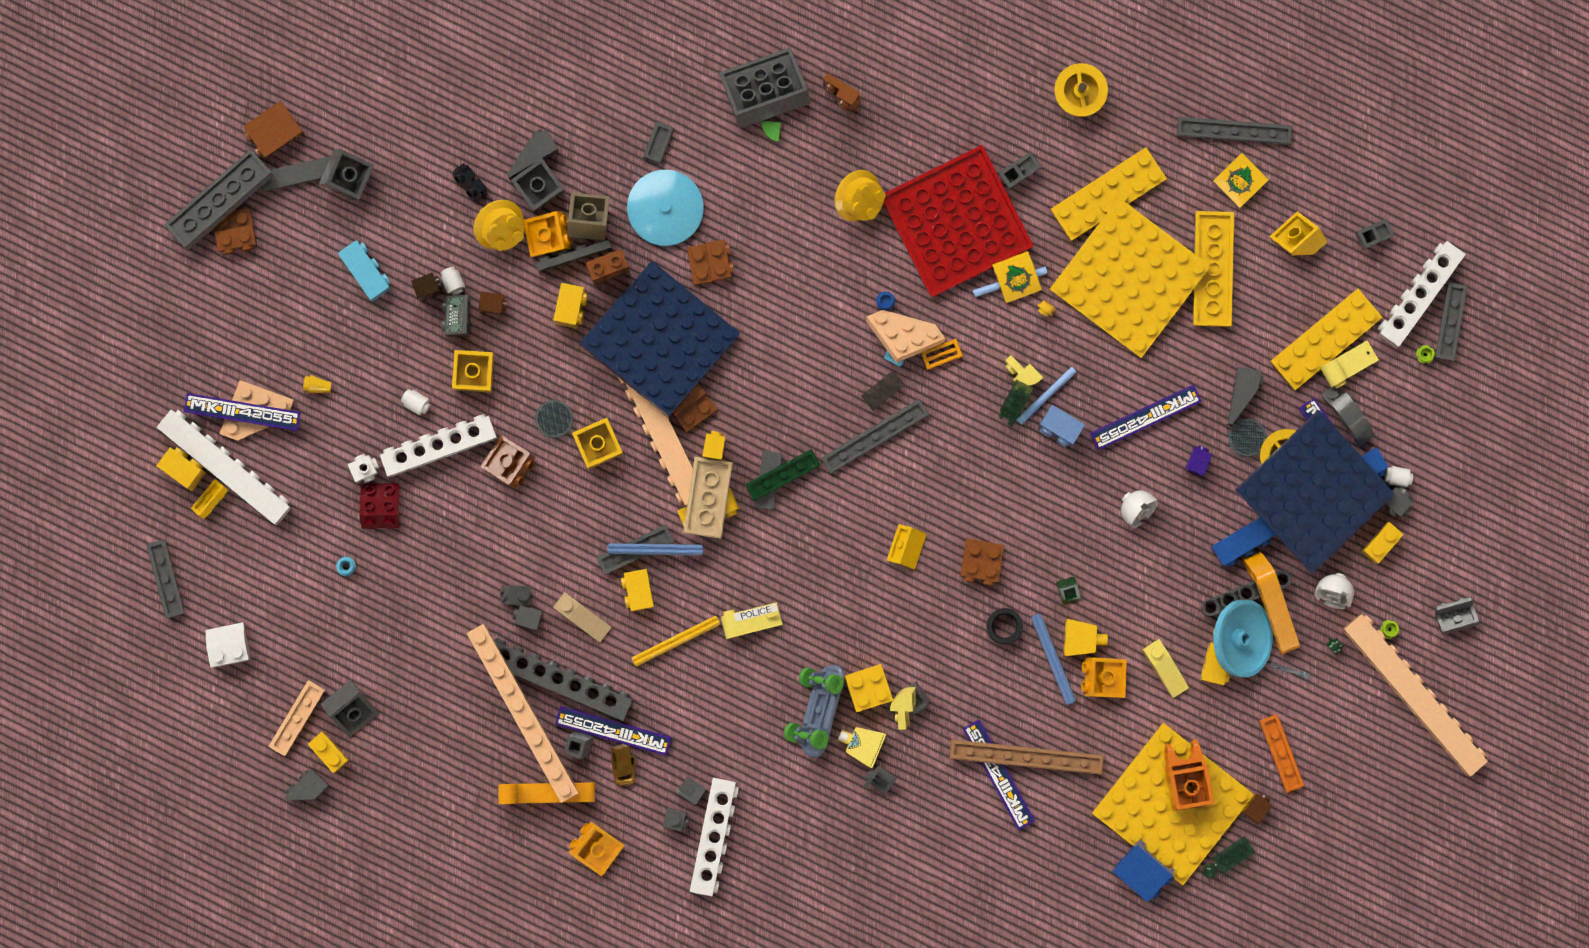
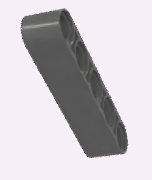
(1236, 595)

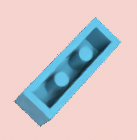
(365, 270)

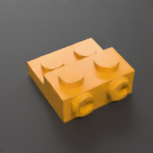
(547, 233)
(1104, 677)
(595, 848)

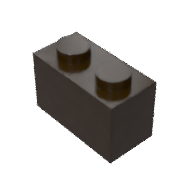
(427, 287)

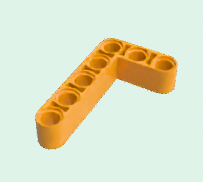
(1273, 601)
(542, 793)

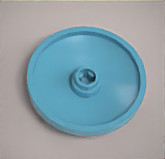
(665, 207)
(1243, 638)

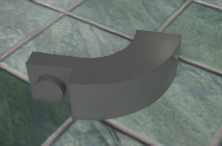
(1349, 414)

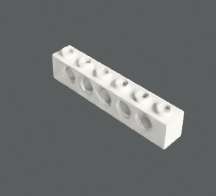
(1452, 257)
(486, 434)
(718, 787)

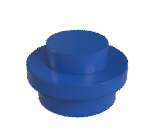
(885, 301)

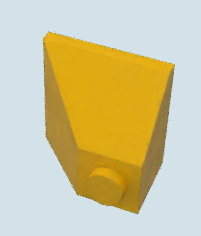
(1299, 236)

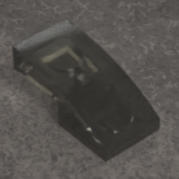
(883, 390)

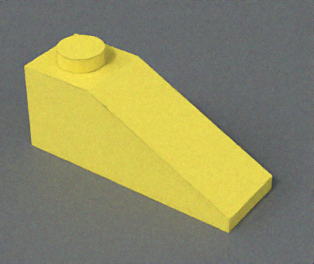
(1165, 668)

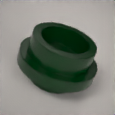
(1335, 645)

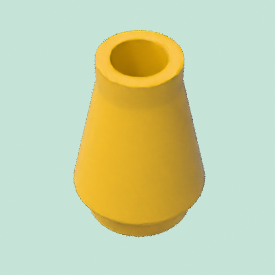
(316, 385)

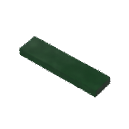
(782, 475)

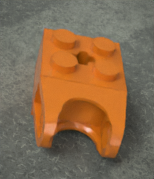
(1191, 772)

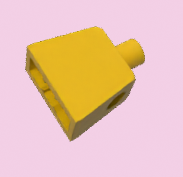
(1082, 638)

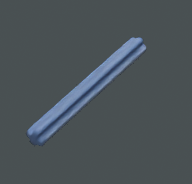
(655, 549)
(1053, 659)

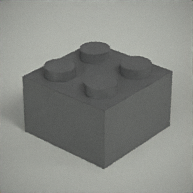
(346, 174)
(538, 185)

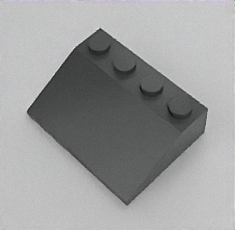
(765, 88)

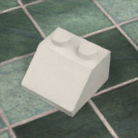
(227, 645)

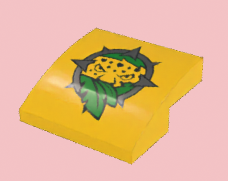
(1241, 180)
(1017, 277)

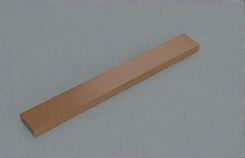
(1026, 757)

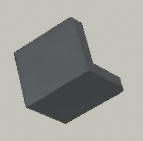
(691, 790)

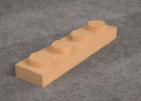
(296, 718)

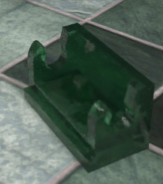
(1015, 401)

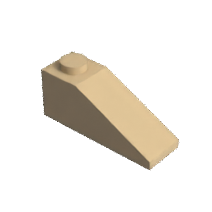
(582, 617)

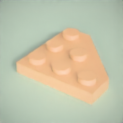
(904, 335)
(254, 395)

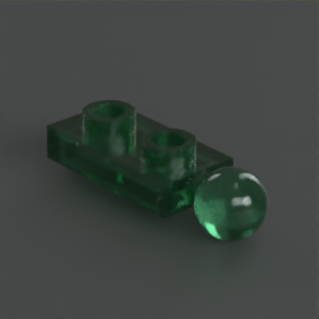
(1229, 857)

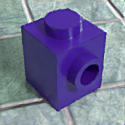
(1198, 461)

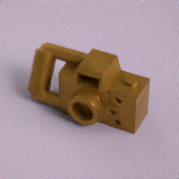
(623, 764)

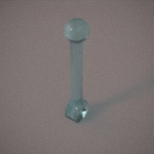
(1274, 665)

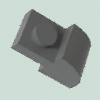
(1020, 170)
(1374, 234)

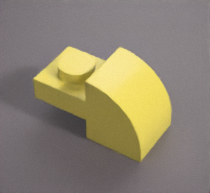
(1028, 375)
(903, 704)

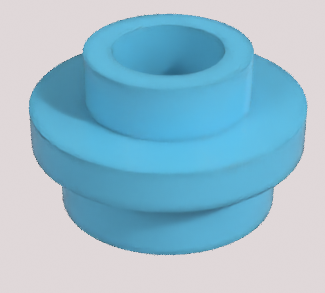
(343, 560)

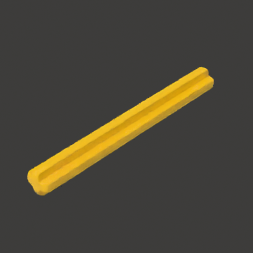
(675, 641)

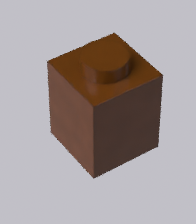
(492, 303)
(1257, 807)

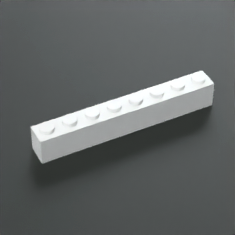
(223, 467)

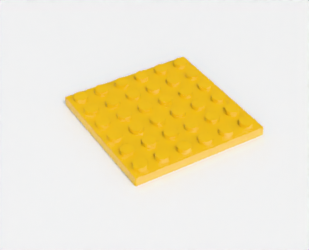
(1130, 277)
(1142, 808)

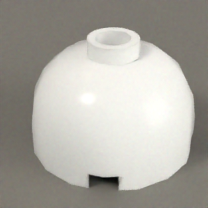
(1137, 506)
(1335, 590)

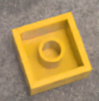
(569, 306)
(473, 371)
(597, 443)
(182, 469)
(868, 688)

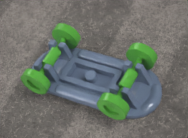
(820, 709)

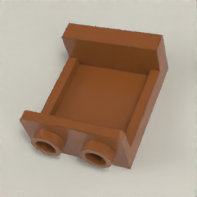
(272, 130)
(607, 267)

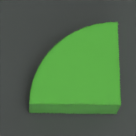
(771, 129)

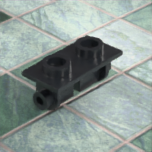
(463, 176)

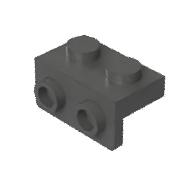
(1456, 615)

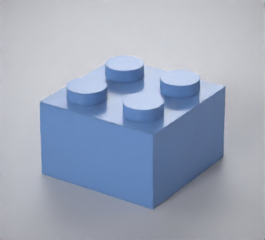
(1060, 426)

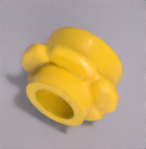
(1046, 308)

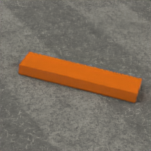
(1281, 753)

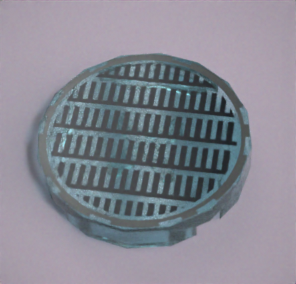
(554, 419)
(1246, 437)

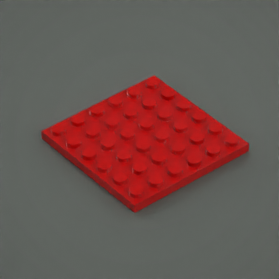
(956, 221)

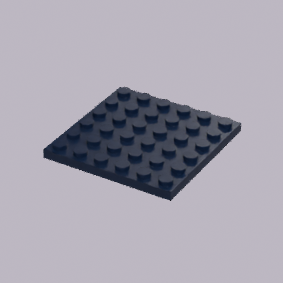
(659, 339)
(1315, 491)

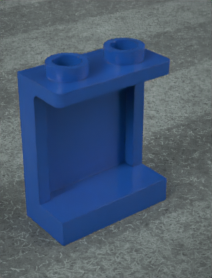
(1143, 872)

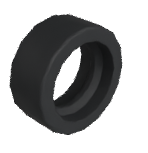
(1004, 611)

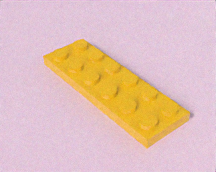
(1092, 202)
(1215, 246)
(1326, 339)

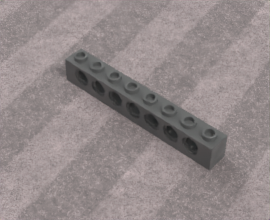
(618, 711)

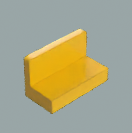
(906, 546)

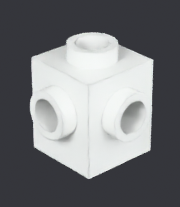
(356, 468)

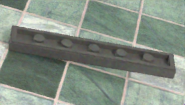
(1234, 130)
(875, 436)

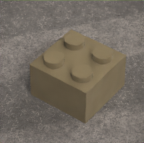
(588, 216)

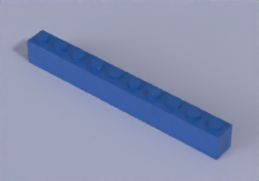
(1259, 533)

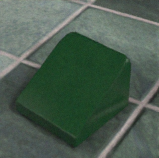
(1068, 590)

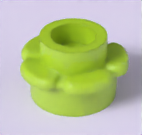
(1430, 354)
(1394, 629)

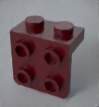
(379, 506)

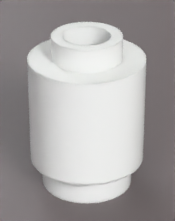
(452, 281)
(415, 402)
(1398, 476)

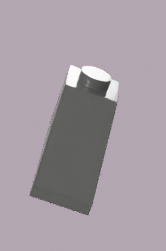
(537, 147)
(1244, 388)

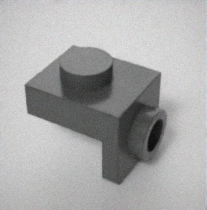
(515, 595)
(921, 699)
(880, 779)

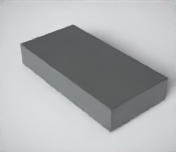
(658, 142)

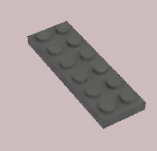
(219, 200)

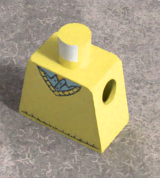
(863, 744)

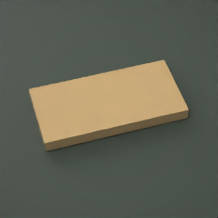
(708, 497)

